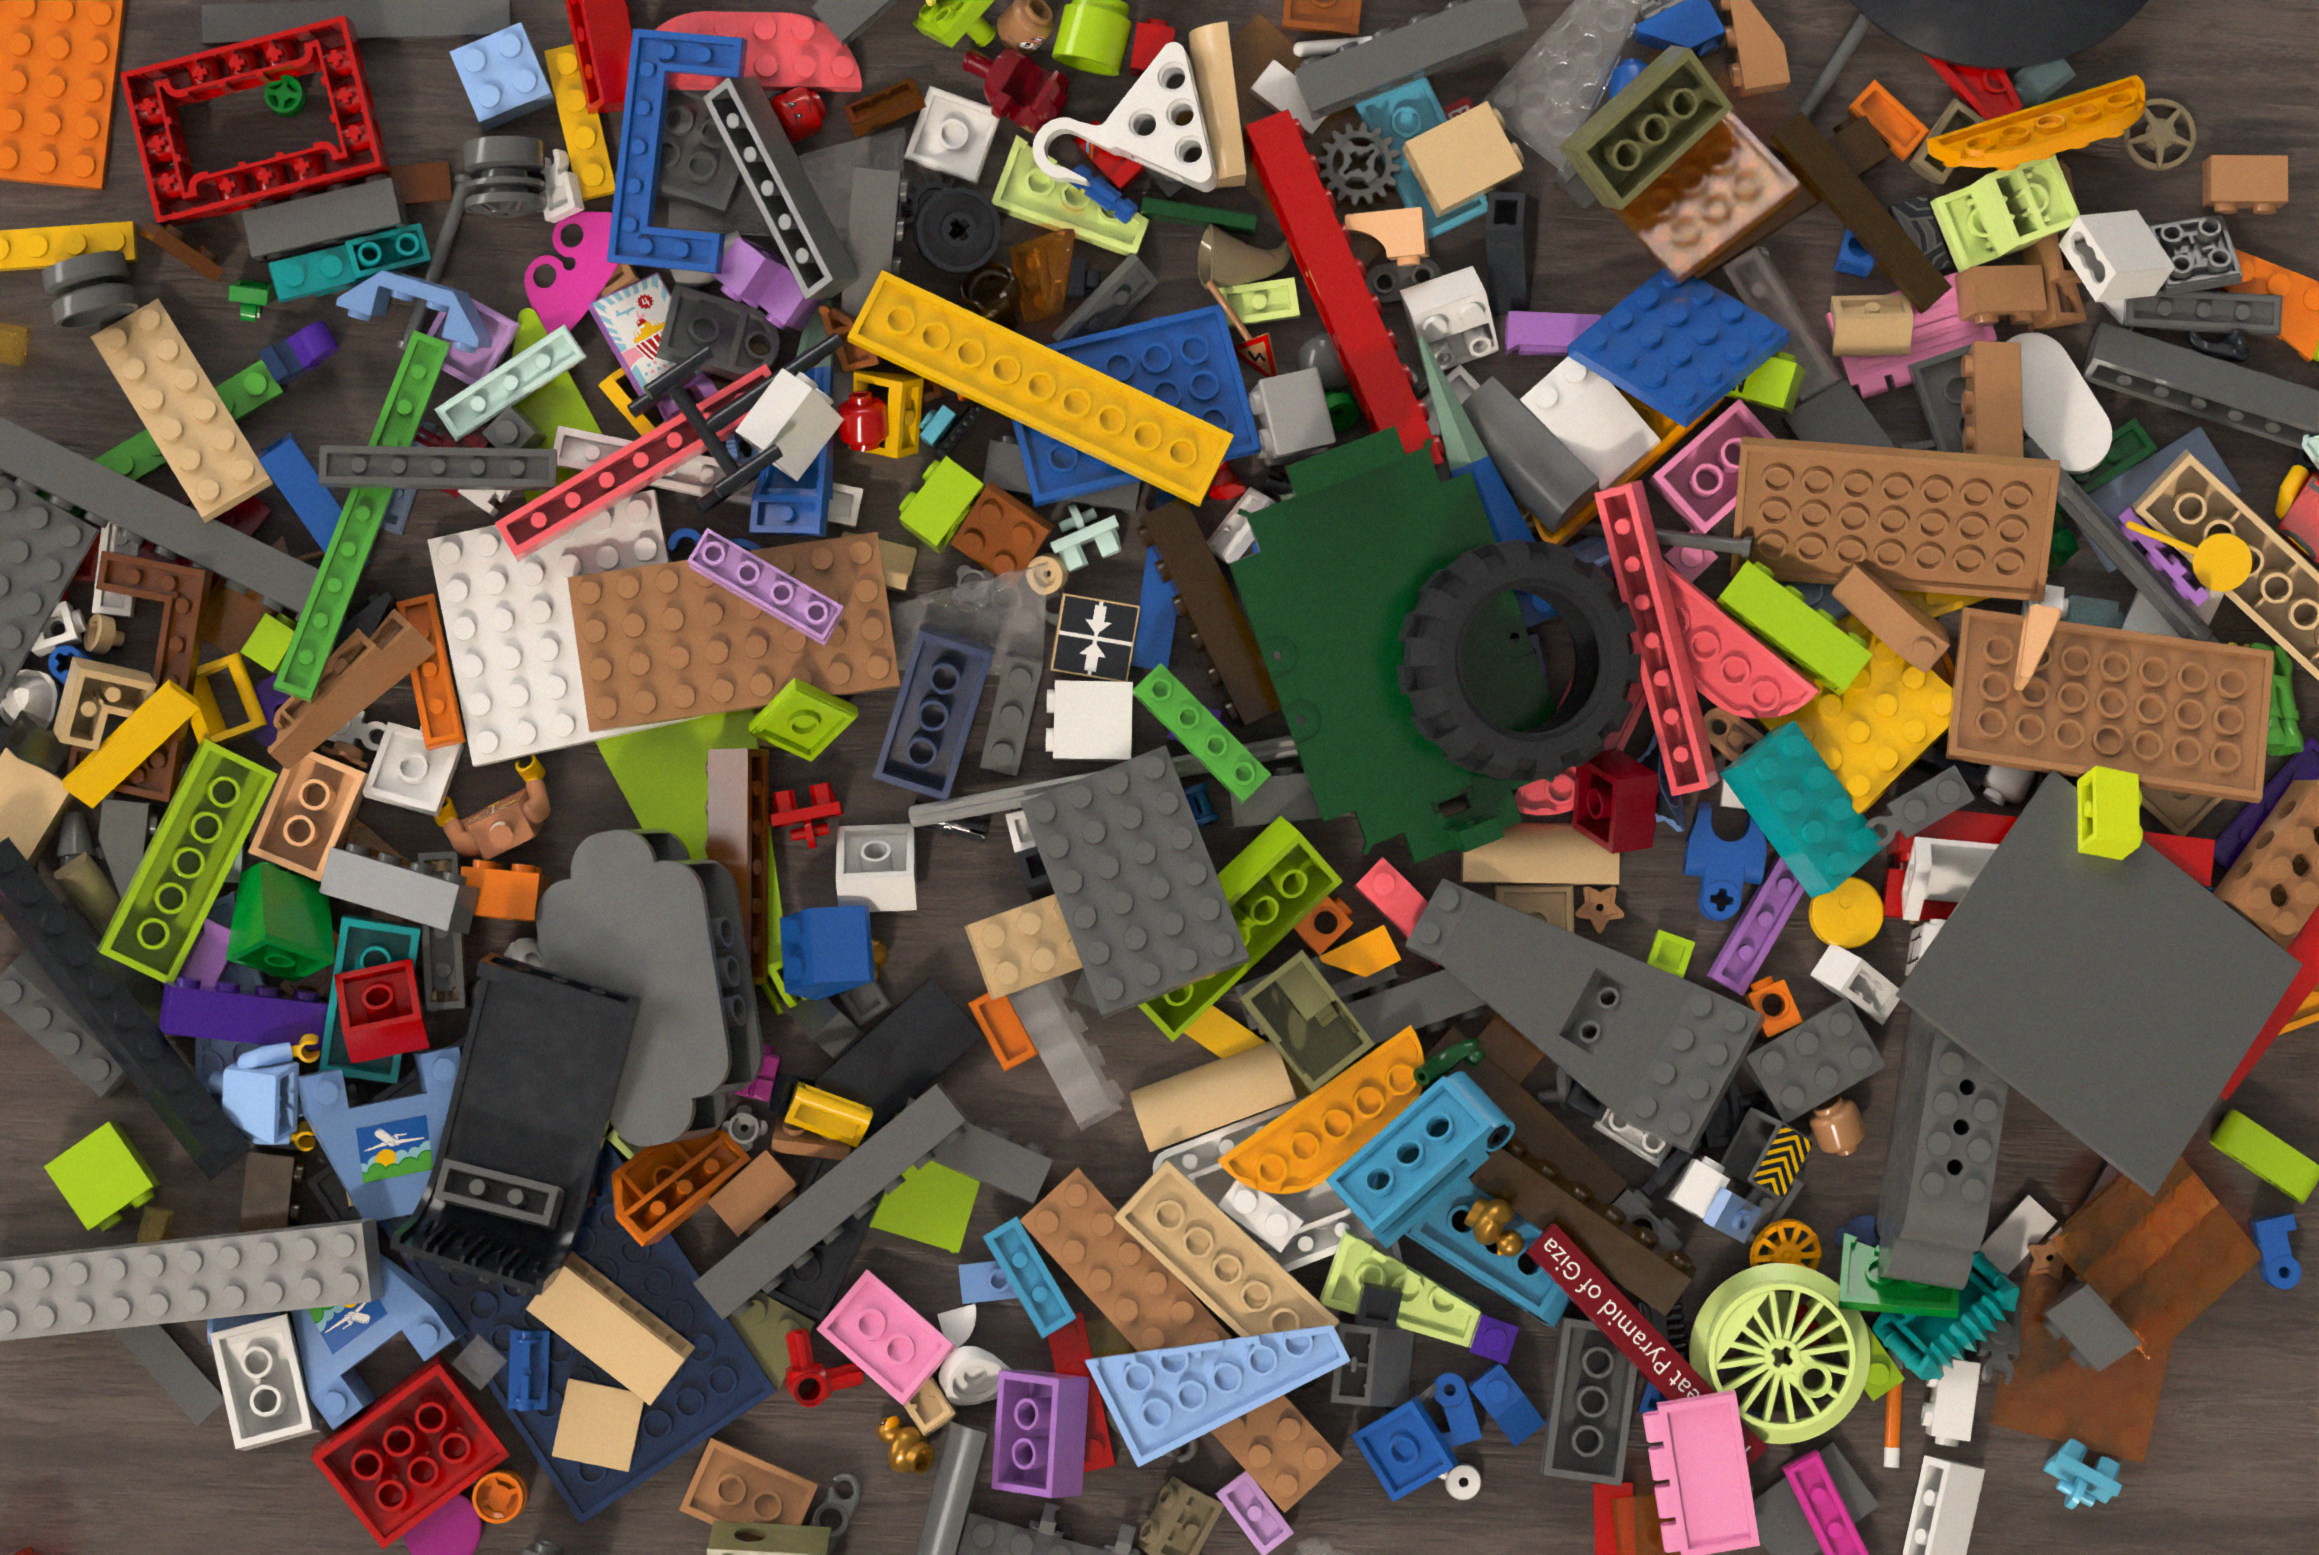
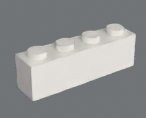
(1943, 1508)

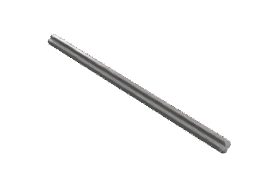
(1012, 797)

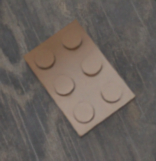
(746, 1489)

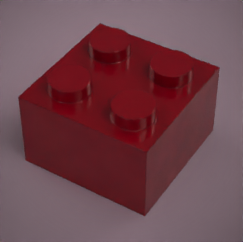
(1616, 802)

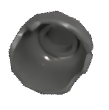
(1320, 353)

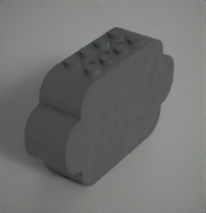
(675, 937)
(1938, 1160)

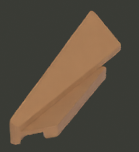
(2059, 277)
(350, 682)

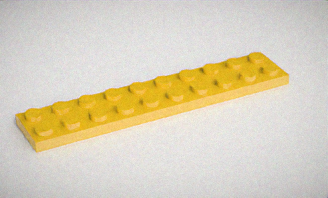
(1040, 388)

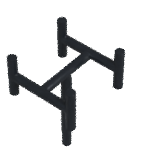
(672, 383)

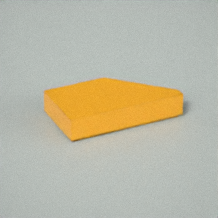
(1364, 954)

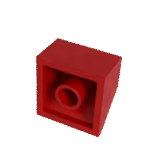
(381, 1011)

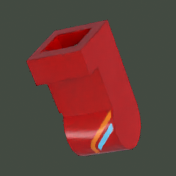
(1116, 170)

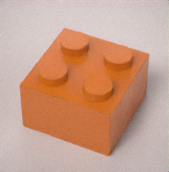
(505, 892)

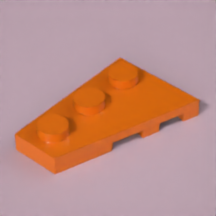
(2298, 294)

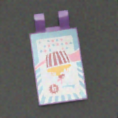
(633, 328)

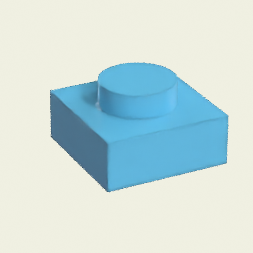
(936, 425)

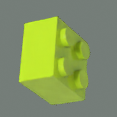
(940, 504)

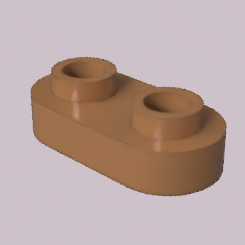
(1736, 733)

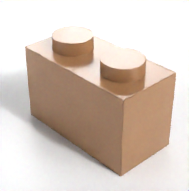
(2245, 183)
(2000, 293)
(754, 1194)

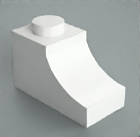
(1858, 981)

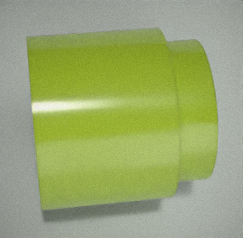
(1093, 36)

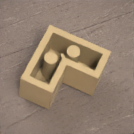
(92, 693)

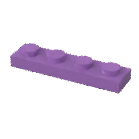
(1757, 928)

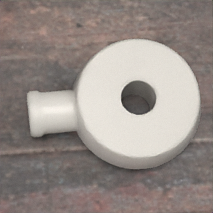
(1455, 1474)

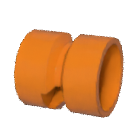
(500, 1495)

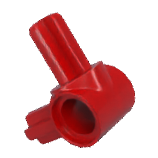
(804, 1367)

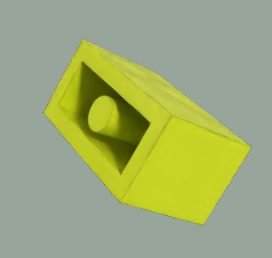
(2109, 813)

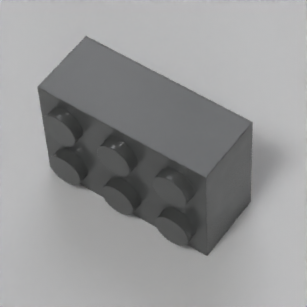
(1813, 1061)

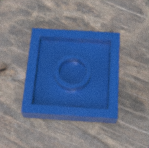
(1405, 1448)

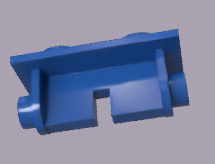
(528, 1370)

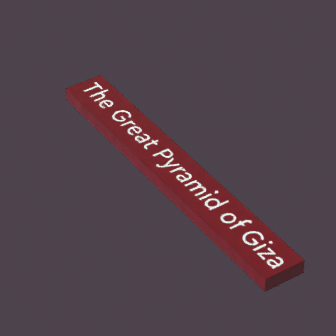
(1624, 1324)

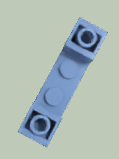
(462, 321)

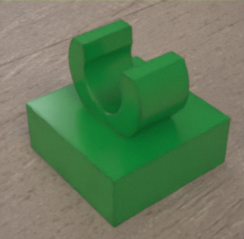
(252, 295)

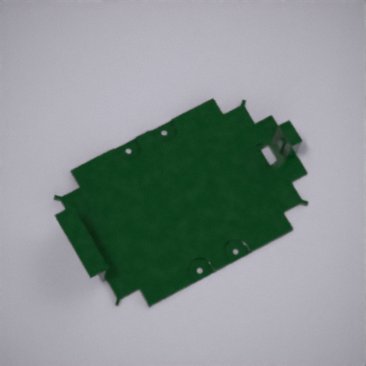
(1332, 597)

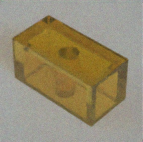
(154, 1224)

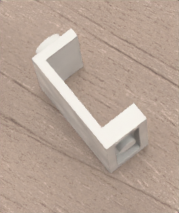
(1941, 871)

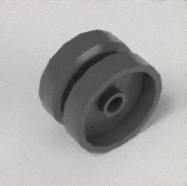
(89, 290)

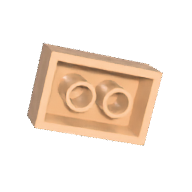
(309, 814)

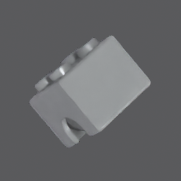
(1291, 417)

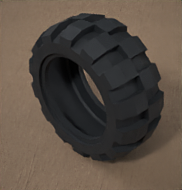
(1602, 660)

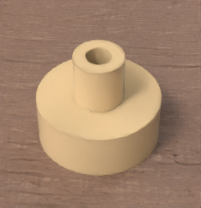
(1056, 571)
(102, 634)

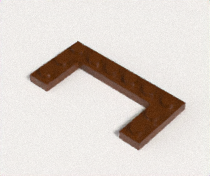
(177, 655)

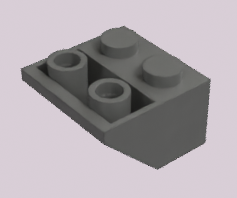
(1377, 1366)

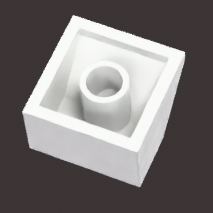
(877, 867)

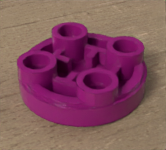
(448, 1530)

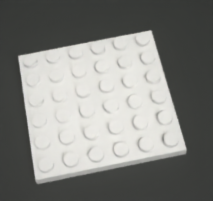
(516, 630)

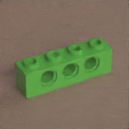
(1201, 733)

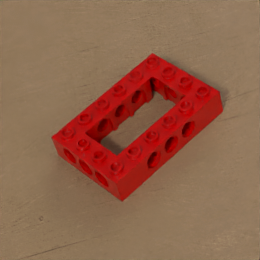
(163, 87)

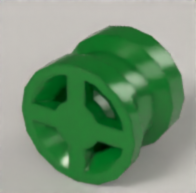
(281, 91)

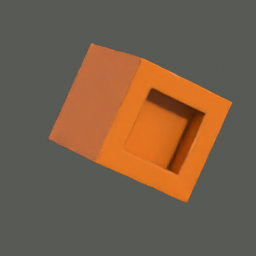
(1317, 941)
(1788, 1014)

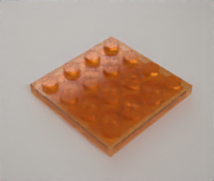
(1708, 198)
(2156, 1255)
(2060, 1401)

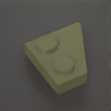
(764, 1333)

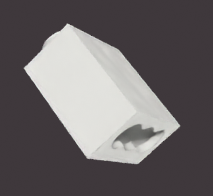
(2116, 255)
(794, 418)
(1090, 721)

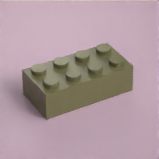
(1646, 127)

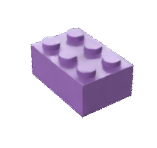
(1040, 1433)

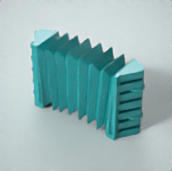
(1932, 1341)

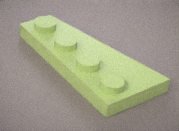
(1056, 205)
(1424, 1305)

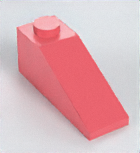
(1393, 897)

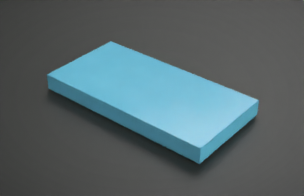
(1403, 116)

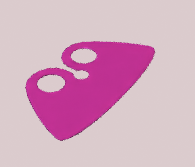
(573, 289)

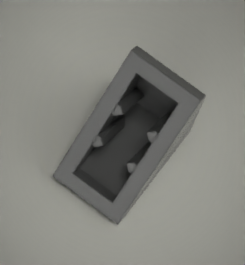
(826, 1025)

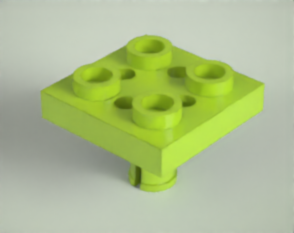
(951, 19)

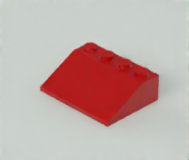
(410, 1451)

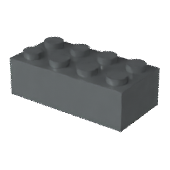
(1588, 1406)

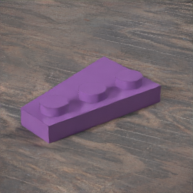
(2165, 557)

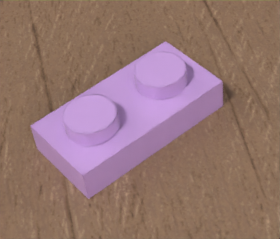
(1254, 1513)

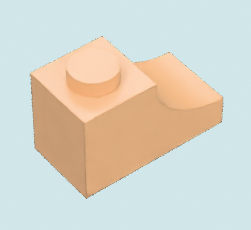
(1399, 230)

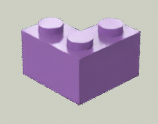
(765, 280)

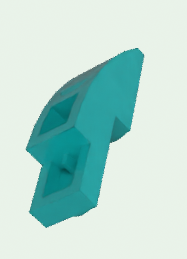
(349, 264)

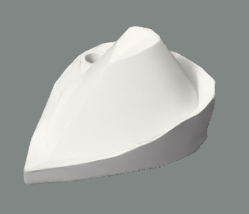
(33, 693)
(970, 1375)

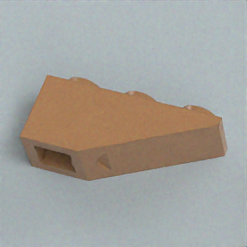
(1756, 48)

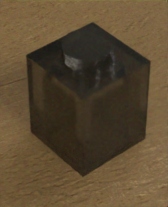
(35, 742)

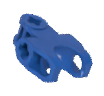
(1722, 863)

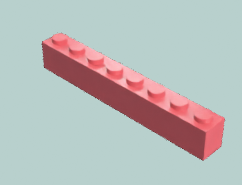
(617, 475)
(1658, 638)

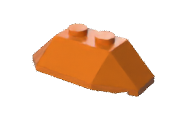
(673, 1182)

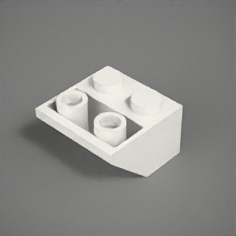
(1451, 317)

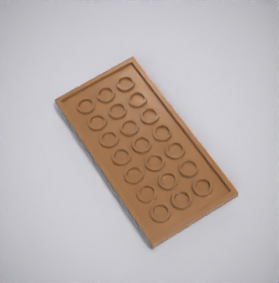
(1898, 514)
(681, 647)
(2115, 699)

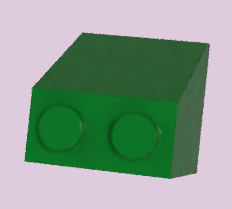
(280, 924)

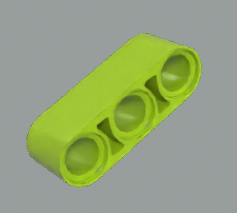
(2266, 1155)

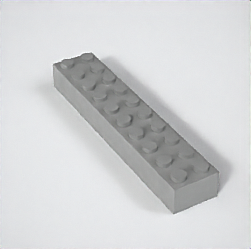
(190, 1279)

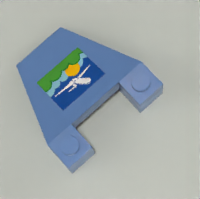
(383, 1146)
(344, 1335)

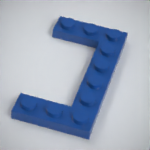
(651, 62)

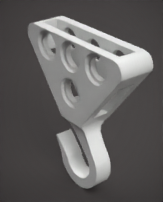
(1145, 102)

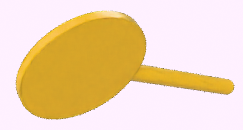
(2218, 561)

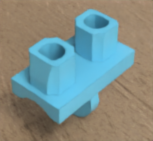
(2080, 1481)

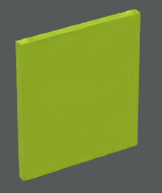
(929, 1206)

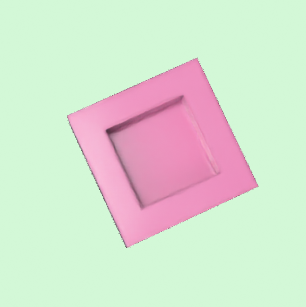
(1689, 561)

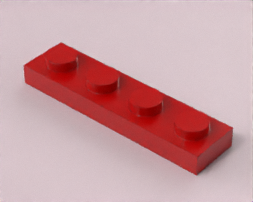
(1069, 1350)

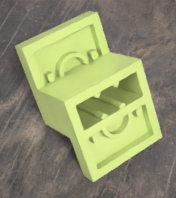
(2005, 212)

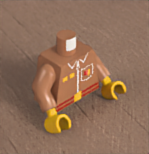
(503, 822)

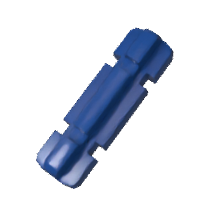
(1106, 195)

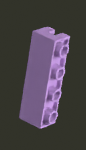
(766, 587)

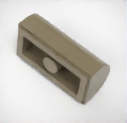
(1953, 118)
(89, 890)

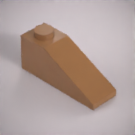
(1892, 618)

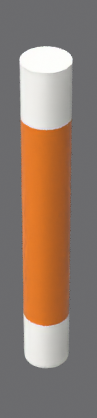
(1893, 1420)

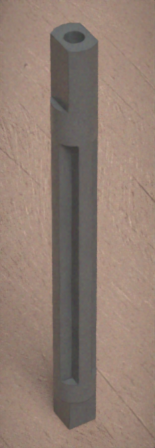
(2125, 554)

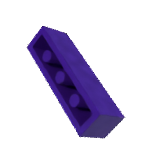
(240, 1014)

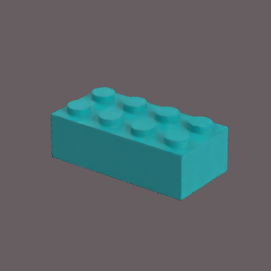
(1802, 809)
(361, 945)

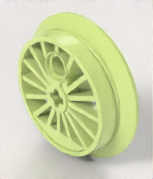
(1727, 1314)

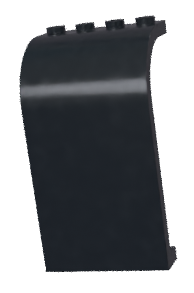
(530, 1105)

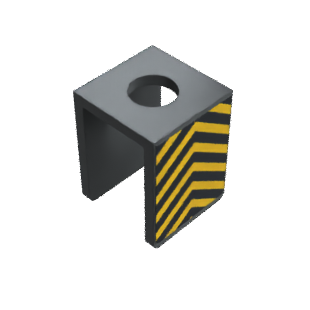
(1766, 1153)

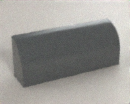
(1529, 457)
(952, 1489)

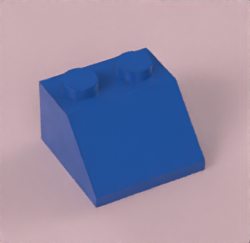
(826, 951)

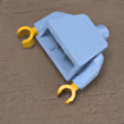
(263, 1093)

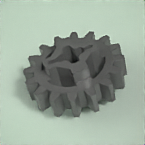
(1373, 154)

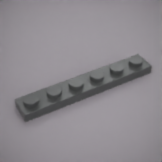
(437, 468)

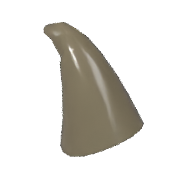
(1233, 262)

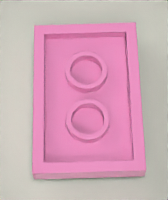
(886, 1337)

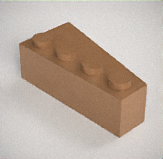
(1992, 399)

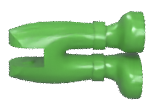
(2283, 733)

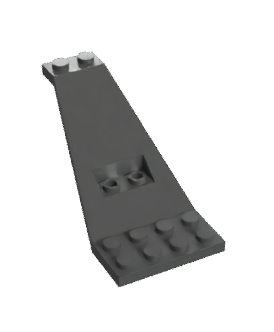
(1657, 1049)

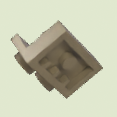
(1179, 1520)

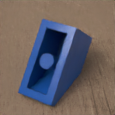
(1685, 25)
(1506, 1403)

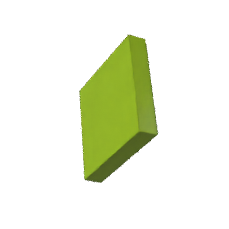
(802, 719)

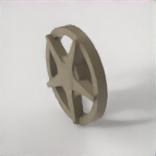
(2160, 135)

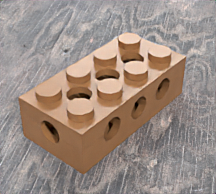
(2278, 871)

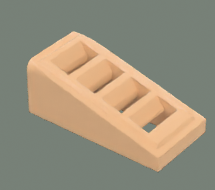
(2036, 632)

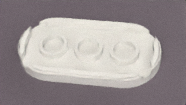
(2060, 406)

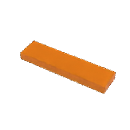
(433, 678)

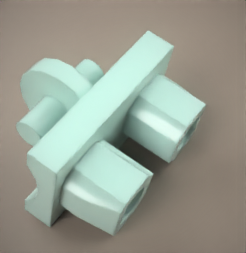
(1102, 532)

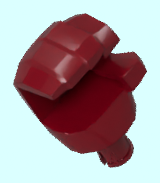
(1019, 87)

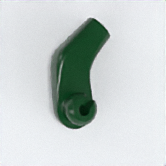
(1447, 1059)

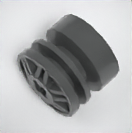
(504, 173)

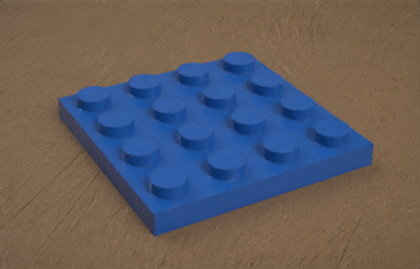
(1678, 345)

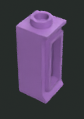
(1544, 332)
(208, 954)

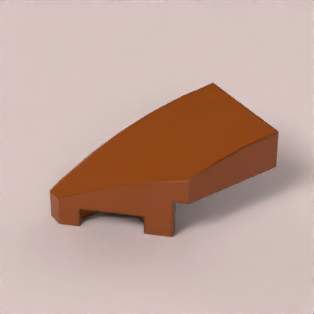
(849, 355)

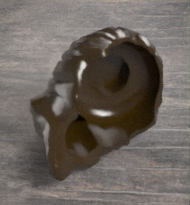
(992, 293)

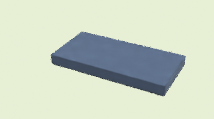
(2132, 484)

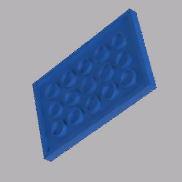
(1173, 358)

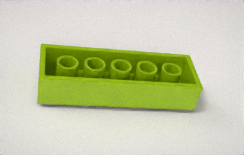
(187, 862)
(1269, 893)

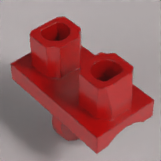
(787, 812)

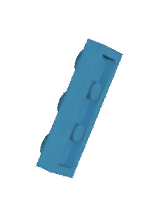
(1029, 1277)

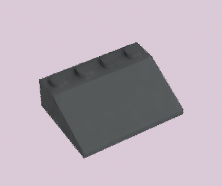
(48, 1016)

